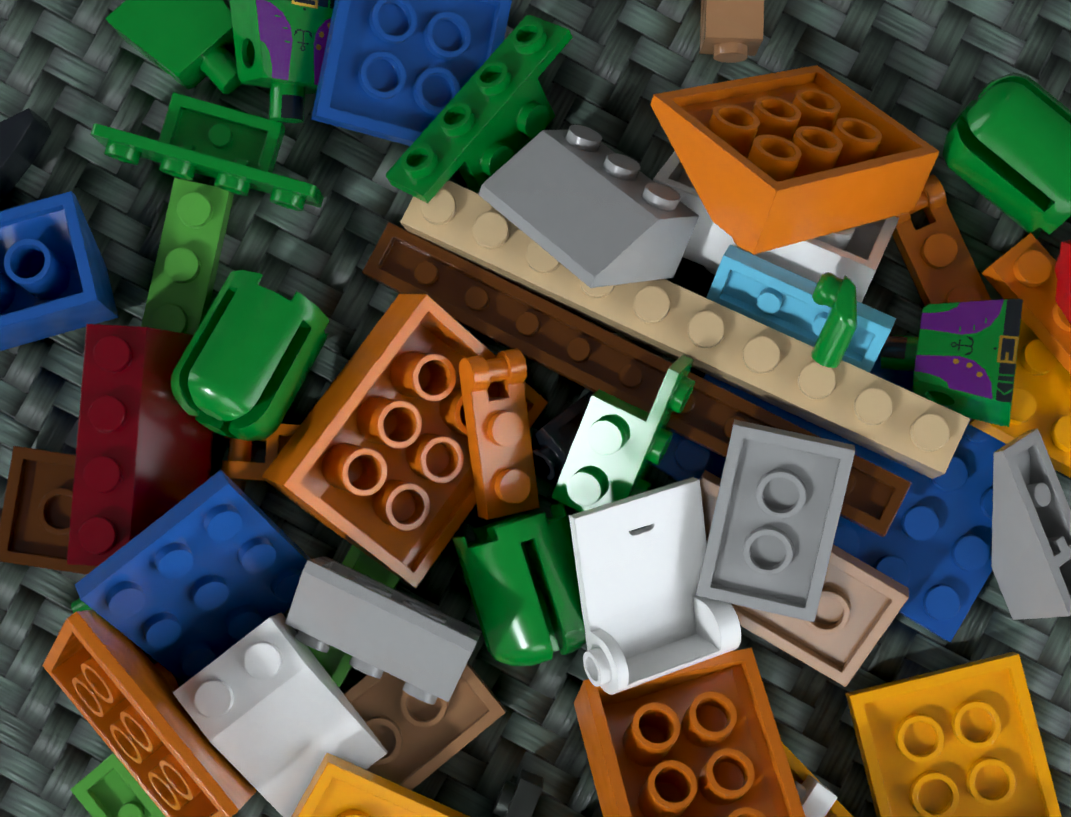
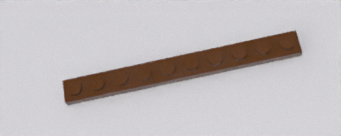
(599, 359)

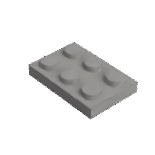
(775, 520)

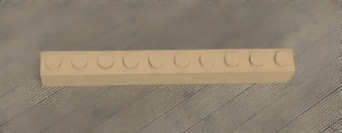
(717, 338)

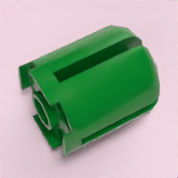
(1016, 152)
(248, 358)
(525, 586)

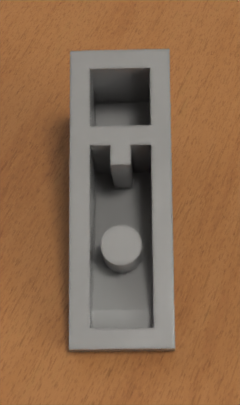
(1030, 531)

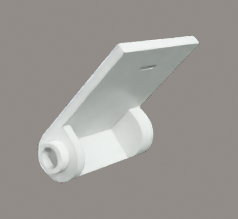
(644, 586)

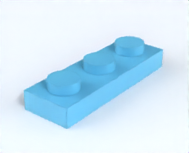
(786, 304)

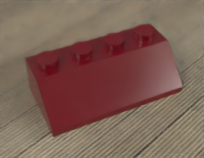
(133, 440)

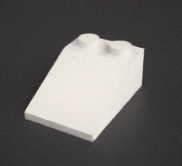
(276, 713)

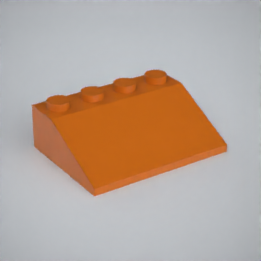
(792, 156)
(389, 441)
(142, 720)
(689, 744)

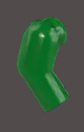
(841, 320)

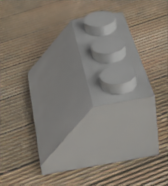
(592, 208)
(381, 629)

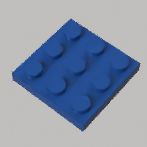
(402, 61)
(197, 578)

